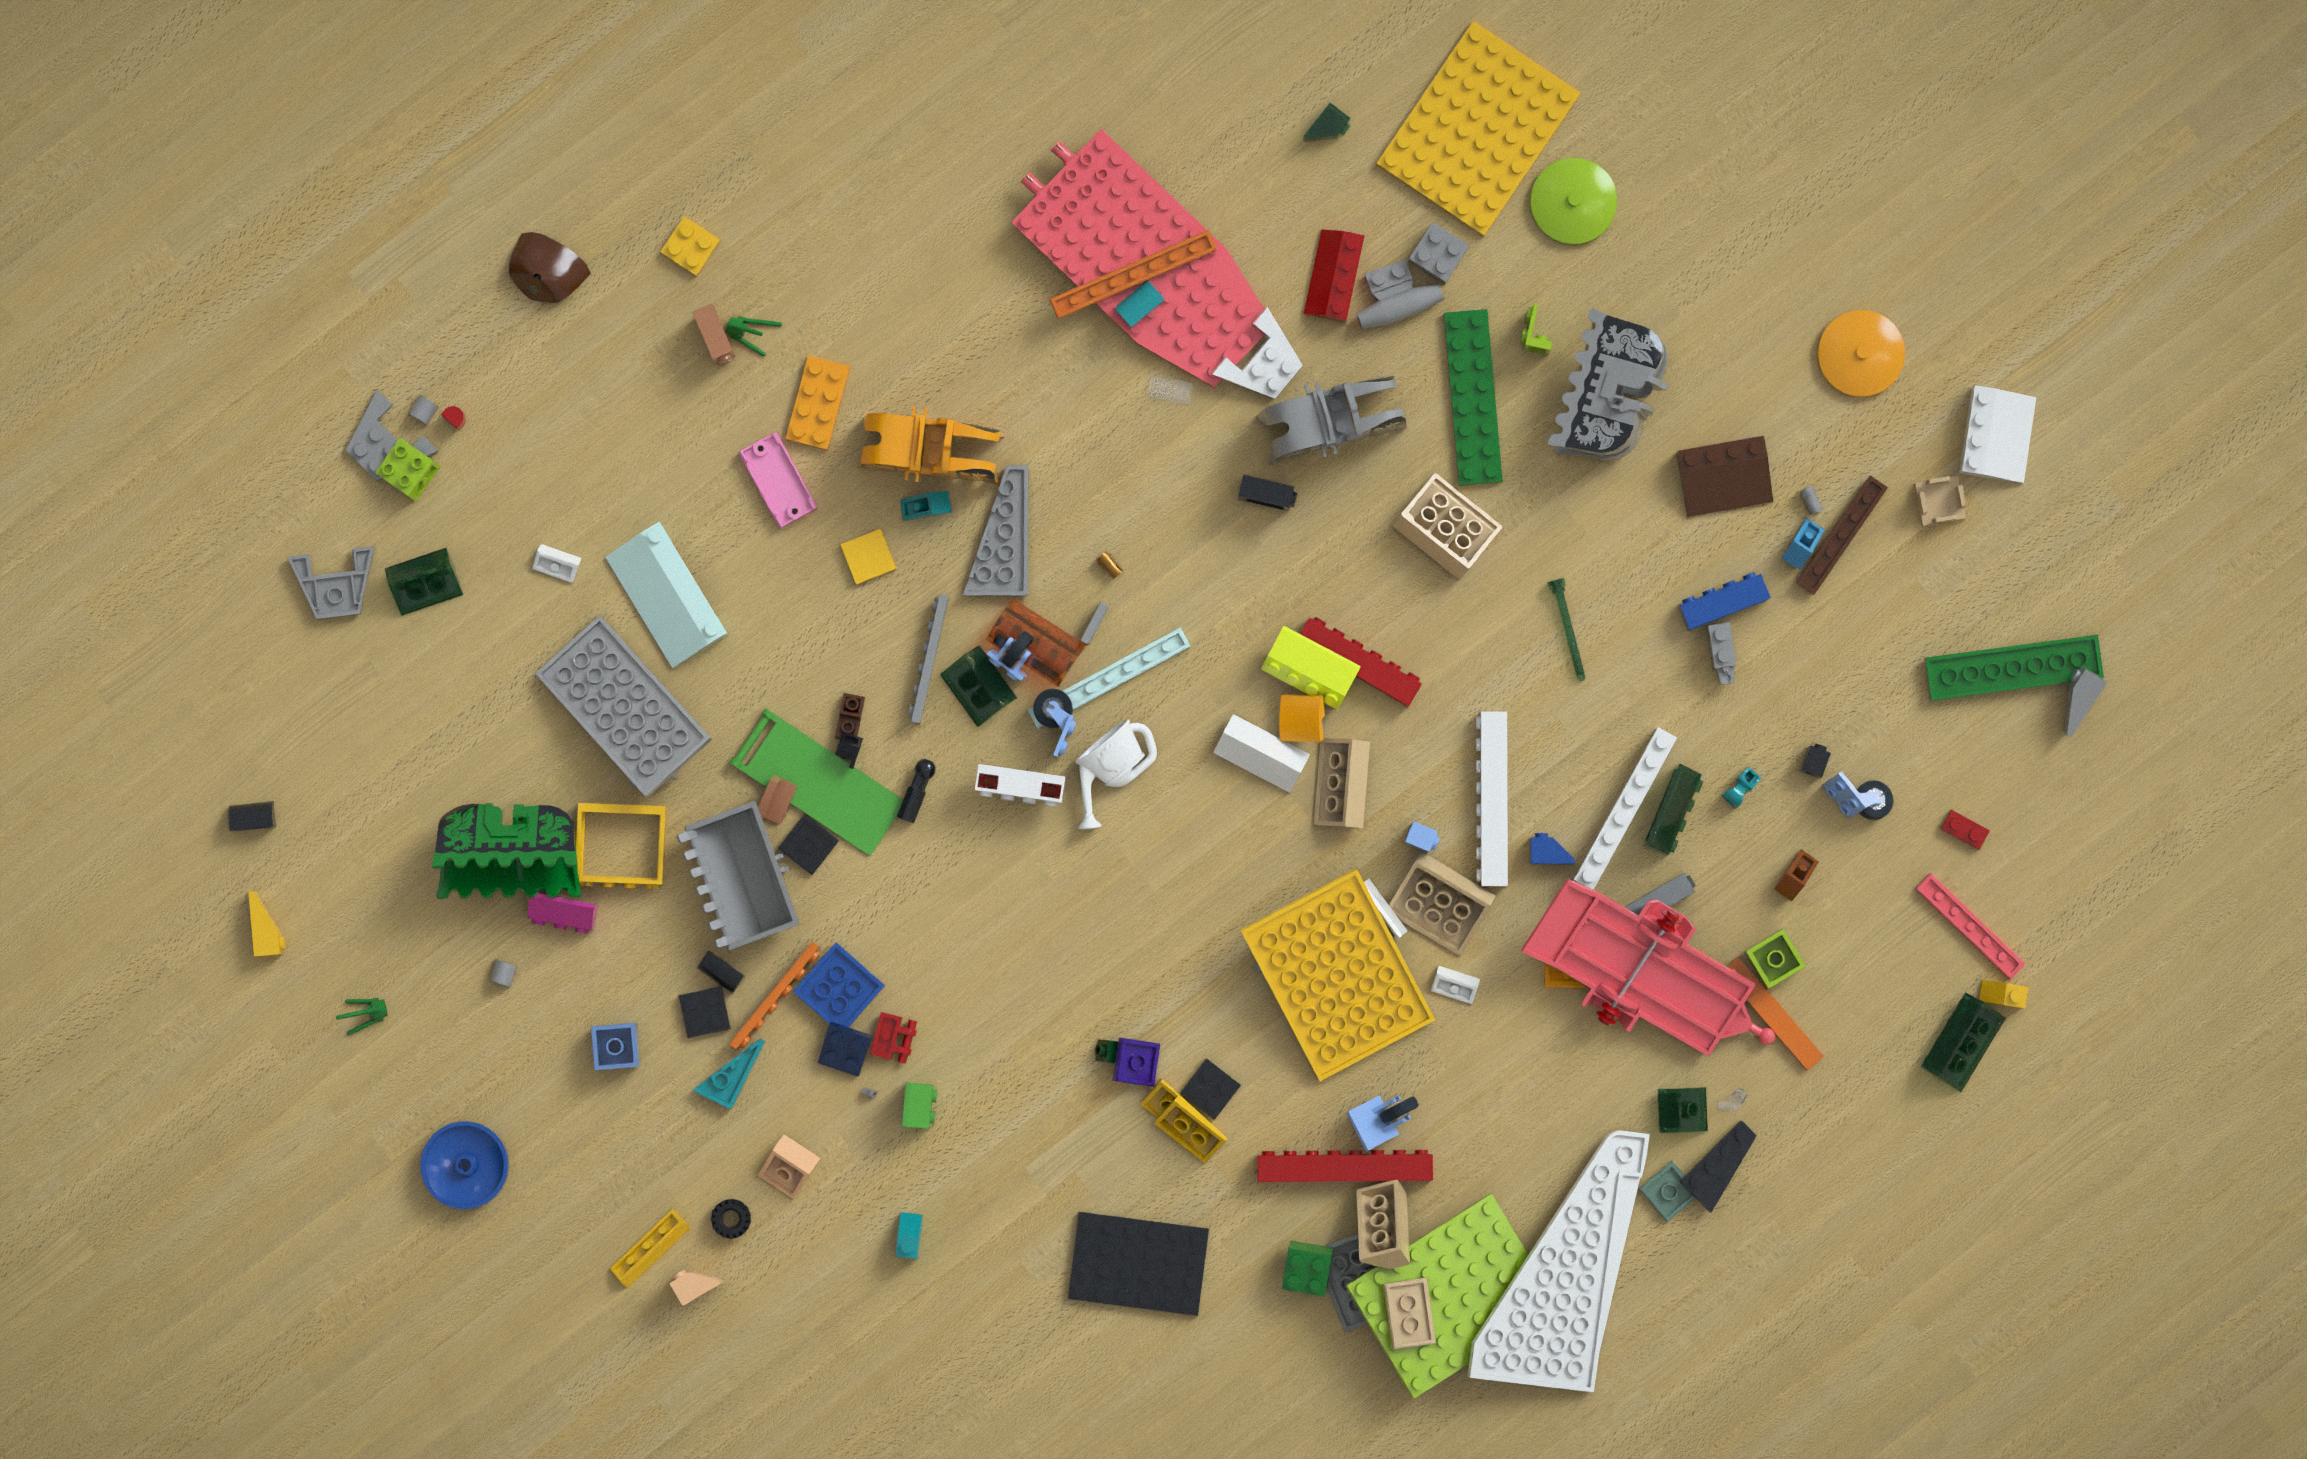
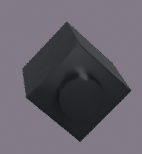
(1815, 760)

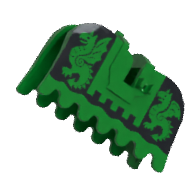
(489, 856)

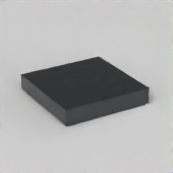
(808, 844)

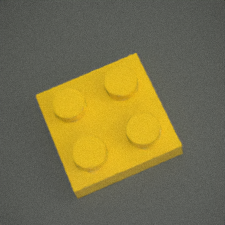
(690, 246)

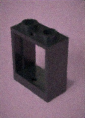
(1267, 493)

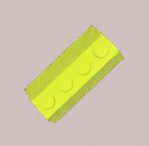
(1310, 667)

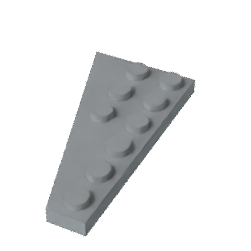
(1003, 551)

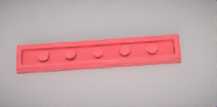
(1970, 926)

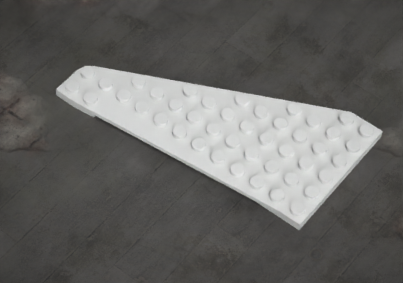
(1559, 1301)

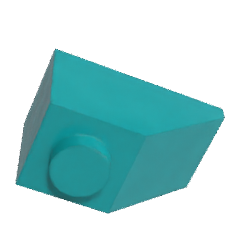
(925, 505)
(909, 1235)

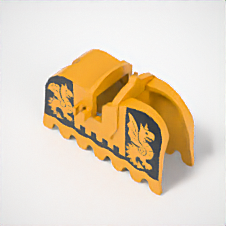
(903, 444)

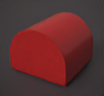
(454, 416)

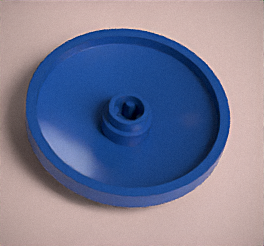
(464, 1165)

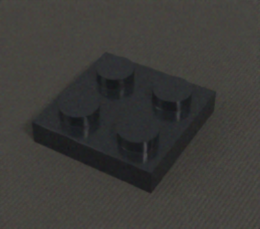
(704, 1012)
(1210, 1089)

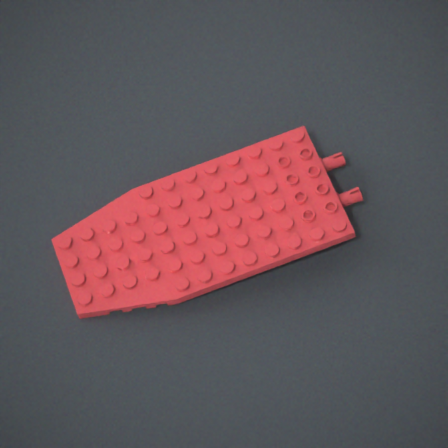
(1112, 213)

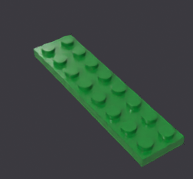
(1473, 397)
(2011, 667)

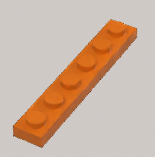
(770, 1004)

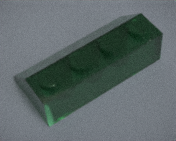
(1672, 810)
(1963, 1042)

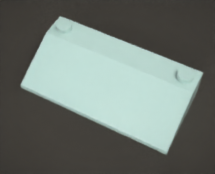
(666, 595)

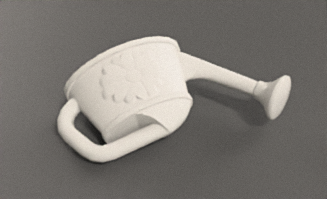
(1112, 762)

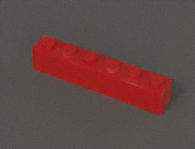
(1373, 670)

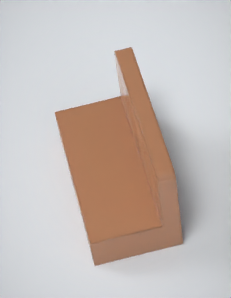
(776, 799)

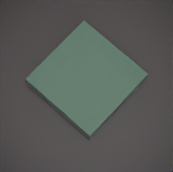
(1666, 1191)

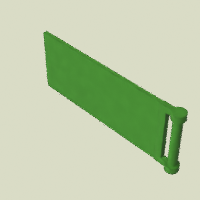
(826, 786)

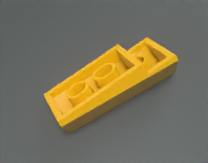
(1182, 1121)

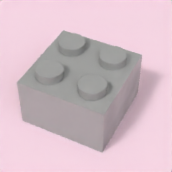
(1438, 253)

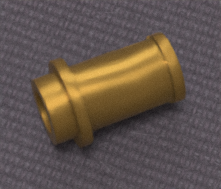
(1109, 564)

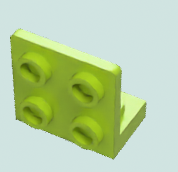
(1538, 344)
(407, 469)

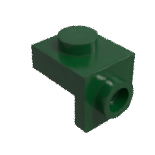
(1106, 1051)

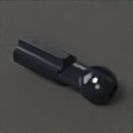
(916, 792)

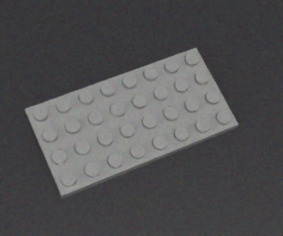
(623, 706)

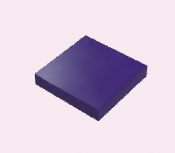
(1136, 1062)

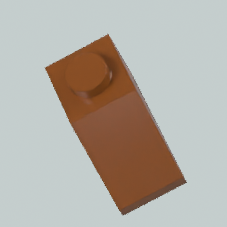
(1796, 875)

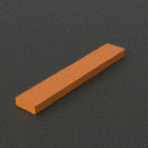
(1779, 1020)

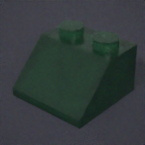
(1682, 1110)

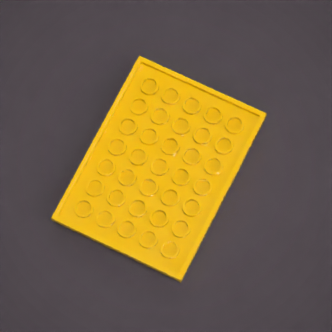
(1478, 128)
(1337, 974)

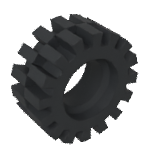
(740, 1228)

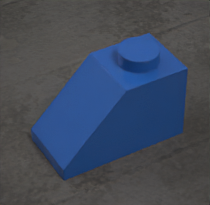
(1548, 851)

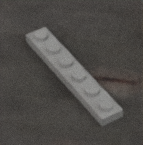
(930, 649)

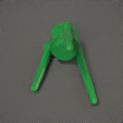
(738, 327)
(376, 1009)

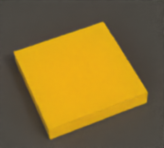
(868, 556)

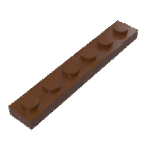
(1841, 535)

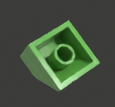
(918, 1105)

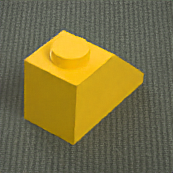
(2003, 994)

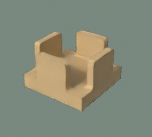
(1940, 500)

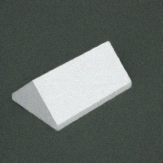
(1392, 922)

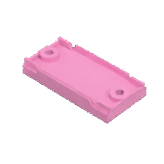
(778, 480)

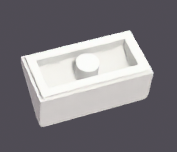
(556, 563)
(1455, 985)

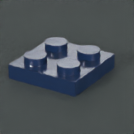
(844, 1049)

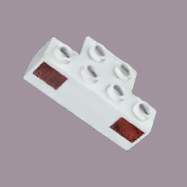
(1019, 784)

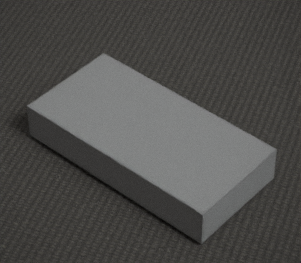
(1094, 624)

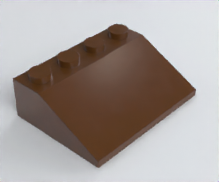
(1725, 476)

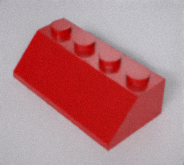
(1334, 275)

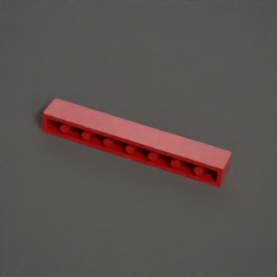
(1340, 1167)

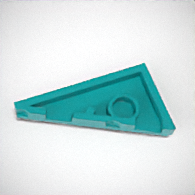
(727, 1082)

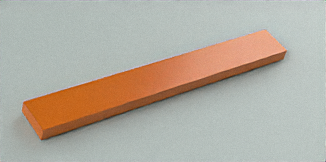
(1133, 274)

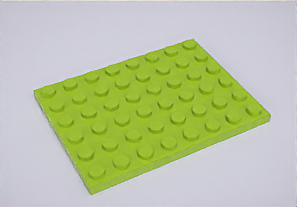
(1466, 1273)

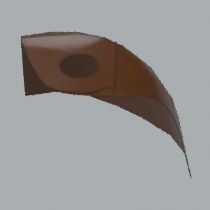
(559, 268)

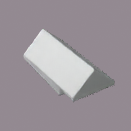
(1261, 753)

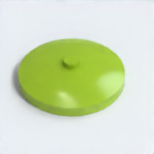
(1573, 201)

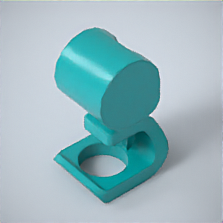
(1746, 782)

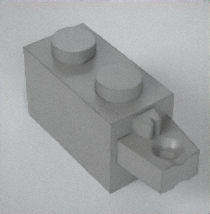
(1722, 651)

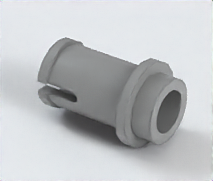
(1811, 499)

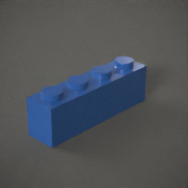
(1724, 602)

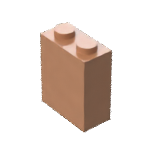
(714, 334)

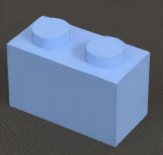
(1422, 837)

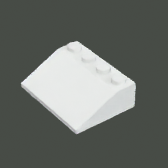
(1997, 434)

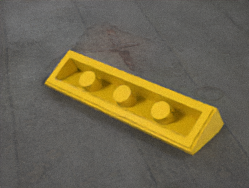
(649, 1248)

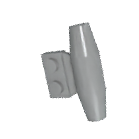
(1395, 296)

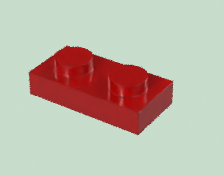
(1965, 829)

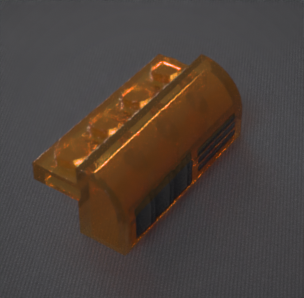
(1051, 649)

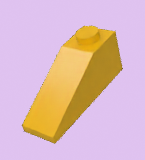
(265, 933)

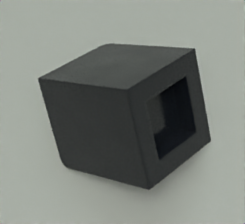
(849, 747)

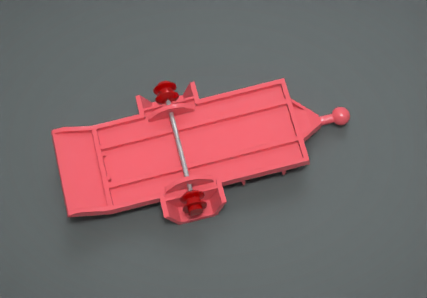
(1647, 964)

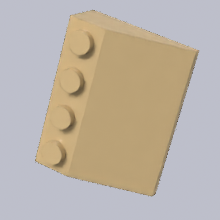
(1447, 526)
(1441, 903)

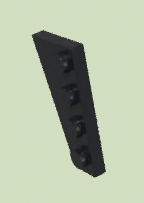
(1715, 1170)

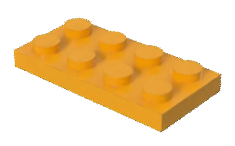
(817, 402)

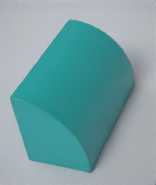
(1139, 304)

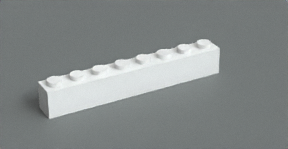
(1493, 800)
(1625, 808)

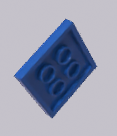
(839, 987)

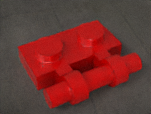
(886, 1037)

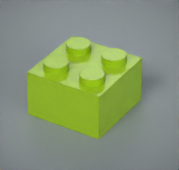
(1774, 959)

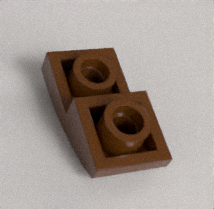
(850, 715)

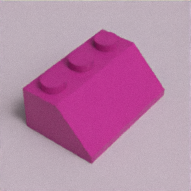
(562, 913)

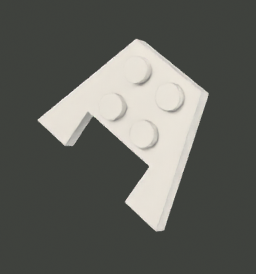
(1270, 366)

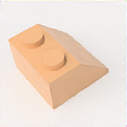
(788, 1166)
(692, 1285)

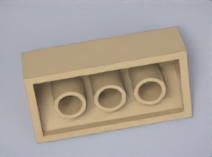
(1341, 783)
(1383, 1225)

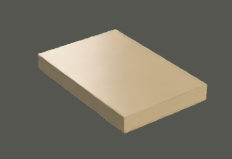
(1409, 1313)

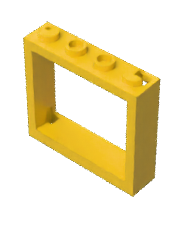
(609, 881)

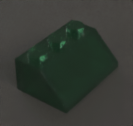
(423, 581)
(978, 686)

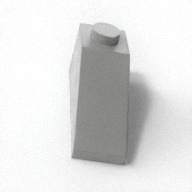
(2082, 693)

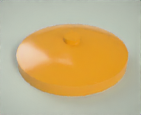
(1861, 353)

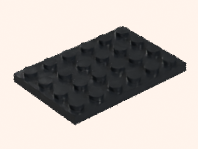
(1138, 1263)

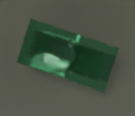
(1328, 125)

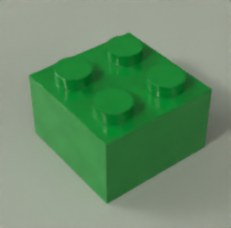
(1307, 1268)

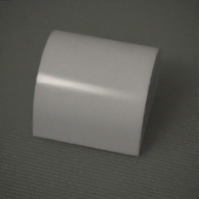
(423, 409)
(503, 973)

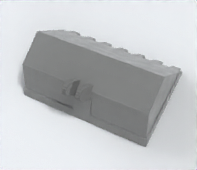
(739, 876)

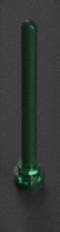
(1557, 587)

